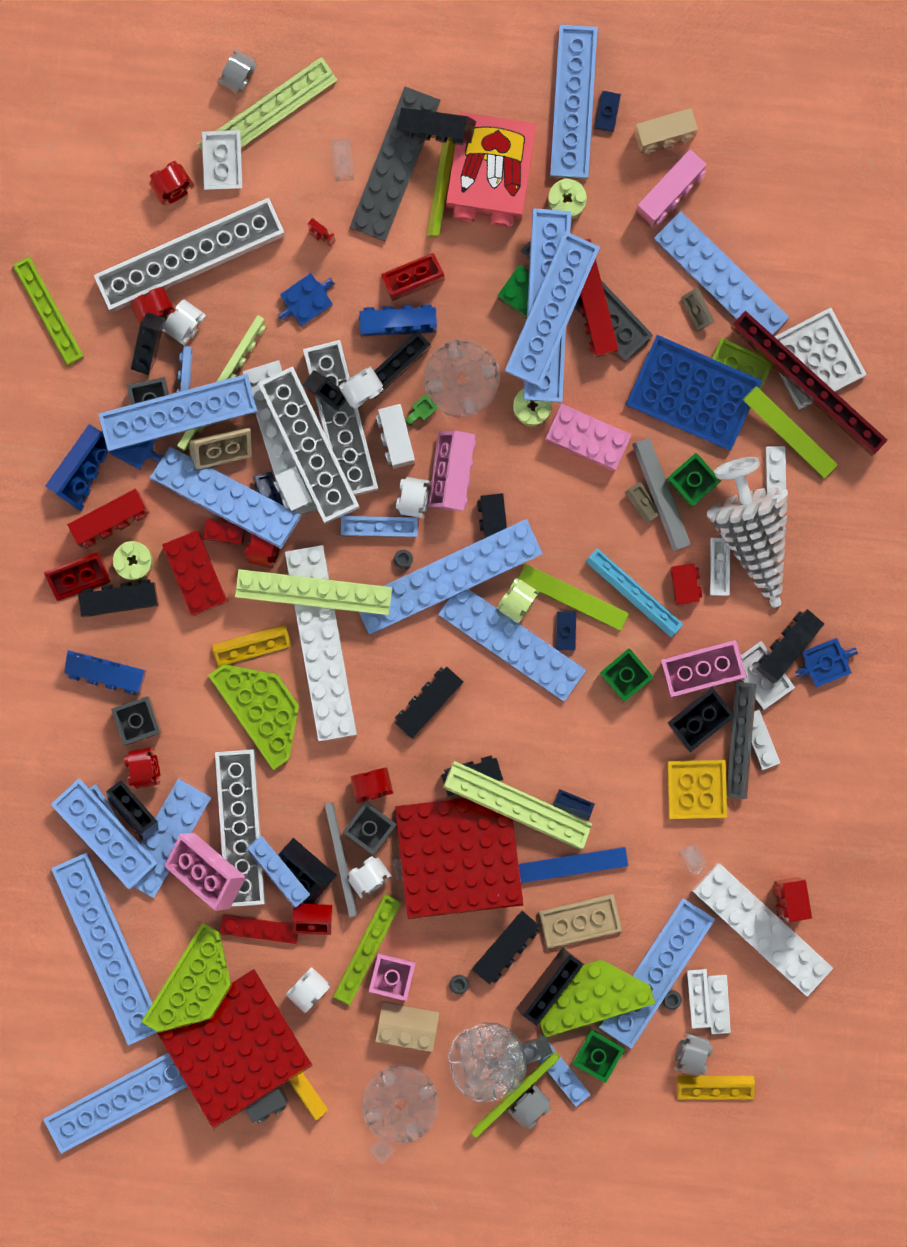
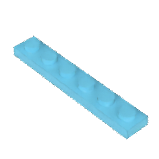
(634, 592)

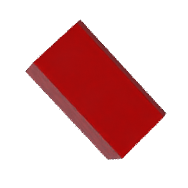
(413, 276)
(77, 575)

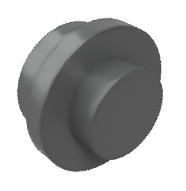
(403, 559)
(459, 984)
(672, 1000)

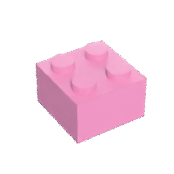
(392, 976)

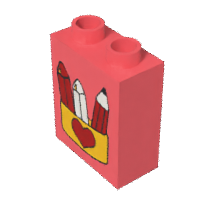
(492, 171)

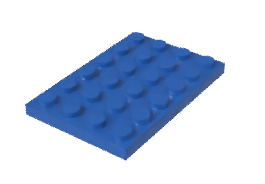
(693, 392)

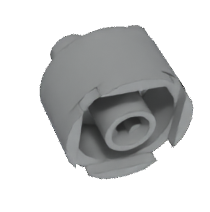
(236, 71)
(693, 1055)
(530, 1107)

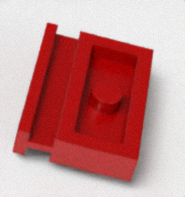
(320, 232)

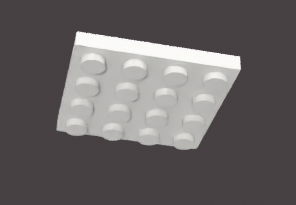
(823, 349)

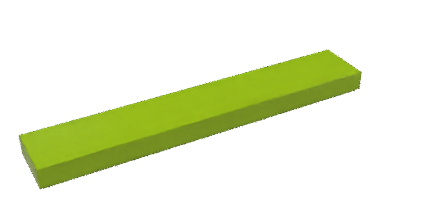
(440, 189)
(48, 311)
(790, 432)
(574, 597)
(367, 949)
(508, 1100)

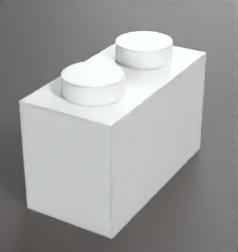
(293, 489)

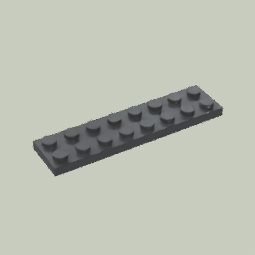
(391, 171)
(628, 329)

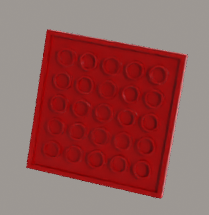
(457, 858)
(238, 1052)

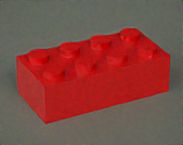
(108, 518)
(195, 573)
(792, 899)

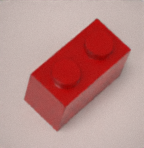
(223, 532)
(685, 584)
(312, 919)

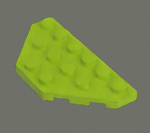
(262, 708)
(194, 985)
(596, 995)

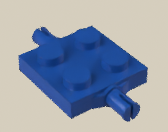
(306, 299)
(137, 454)
(826, 662)

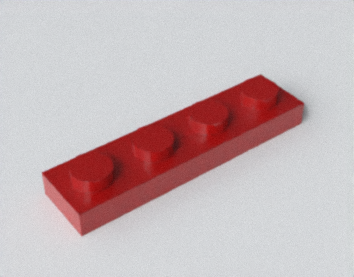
(258, 929)

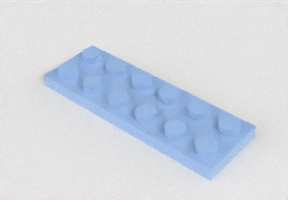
(176, 817)
(104, 833)

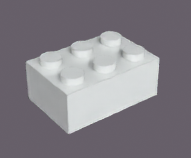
(395, 436)

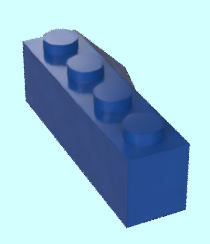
(398, 321)
(79, 468)
(105, 672)

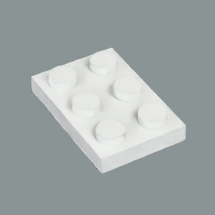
(221, 159)
(766, 692)

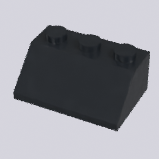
(700, 719)
(307, 869)

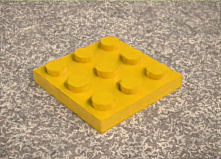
(697, 789)

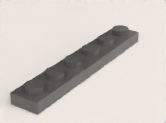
(741, 740)

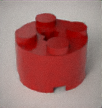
(170, 183)
(155, 302)
(261, 552)
(143, 768)
(371, 785)

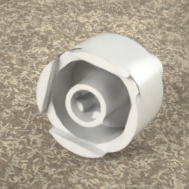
(183, 322)
(361, 386)
(413, 497)
(369, 877)
(308, 990)

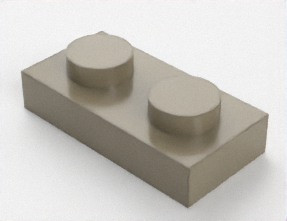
(697, 309)
(642, 502)

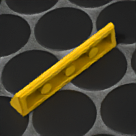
(251, 645)
(715, 1088)
(308, 1096)

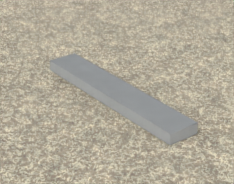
(661, 494)
(341, 860)

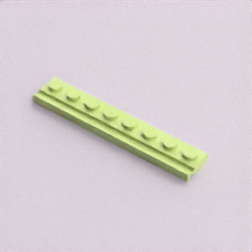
(281, 101)
(236, 361)
(313, 592)
(517, 805)

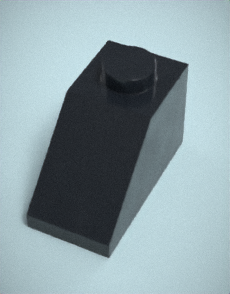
(325, 390)

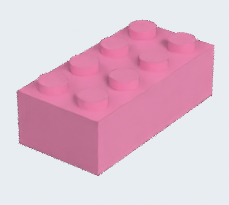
(674, 185)
(588, 437)
(451, 470)
(704, 668)
(204, 871)

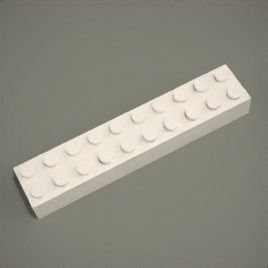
(190, 254)
(322, 652)

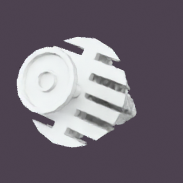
(754, 526)

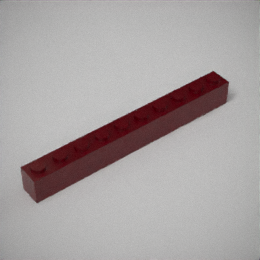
(808, 383)

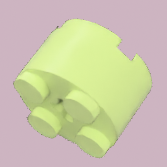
(567, 188)
(528, 417)
(136, 571)
(518, 601)

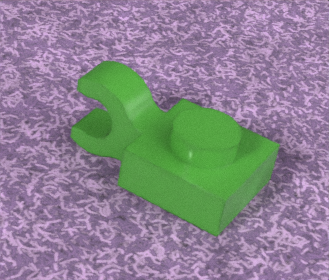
(422, 408)

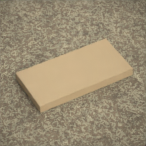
(580, 921)

